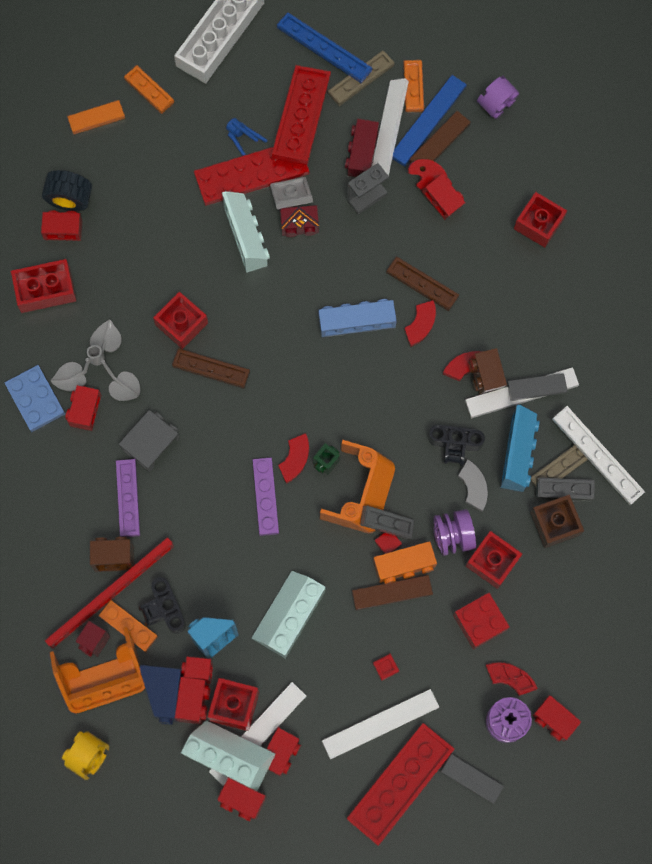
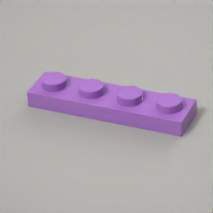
(265, 496)
(128, 498)

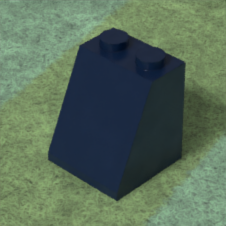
(162, 690)

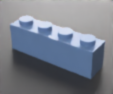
(357, 318)

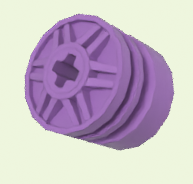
(454, 532)
(500, 728)

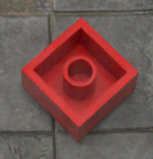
(540, 219)
(180, 320)
(493, 560)
(481, 621)
(191, 701)
(233, 704)
(241, 798)

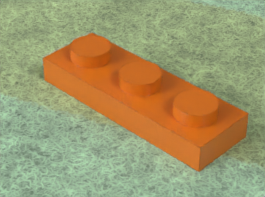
(120, 618)

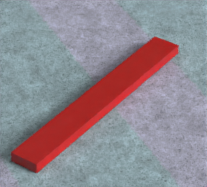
(108, 594)

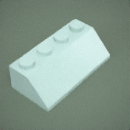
(244, 231)
(289, 613)
(228, 754)

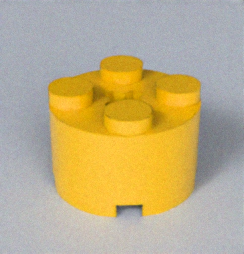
(85, 754)

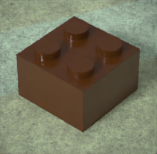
(487, 371)
(557, 521)
(111, 554)

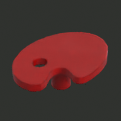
(431, 172)

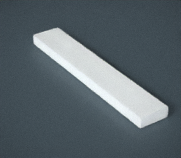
(390, 123)
(500, 398)
(598, 455)
(270, 720)
(380, 724)

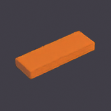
(149, 89)
(414, 96)
(96, 117)

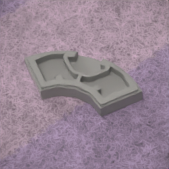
(475, 485)

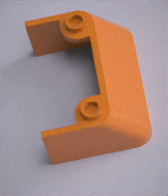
(375, 490)
(100, 683)

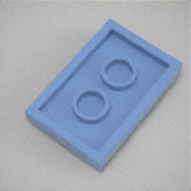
(34, 398)

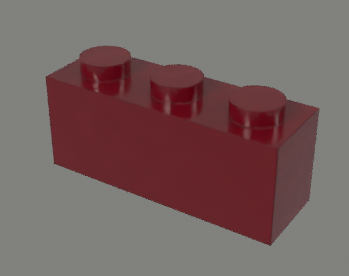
(362, 147)

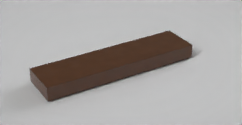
(442, 138)
(422, 283)
(211, 368)
(392, 592)

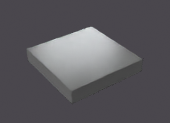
(291, 193)

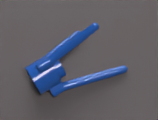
(237, 129)

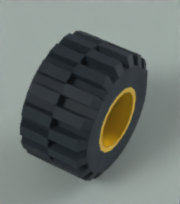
(67, 190)

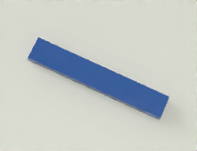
(324, 47)
(428, 120)

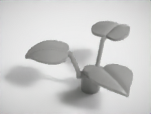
(106, 339)

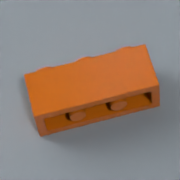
(405, 562)

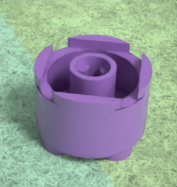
(498, 96)

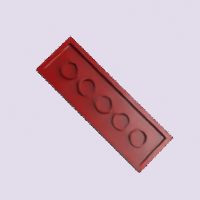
(301, 115)
(245, 175)
(400, 784)

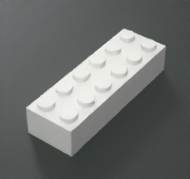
(215, 36)

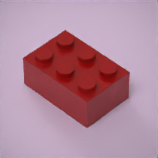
(43, 286)

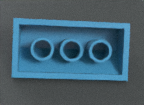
(519, 449)
(212, 635)

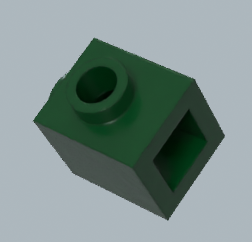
(326, 459)

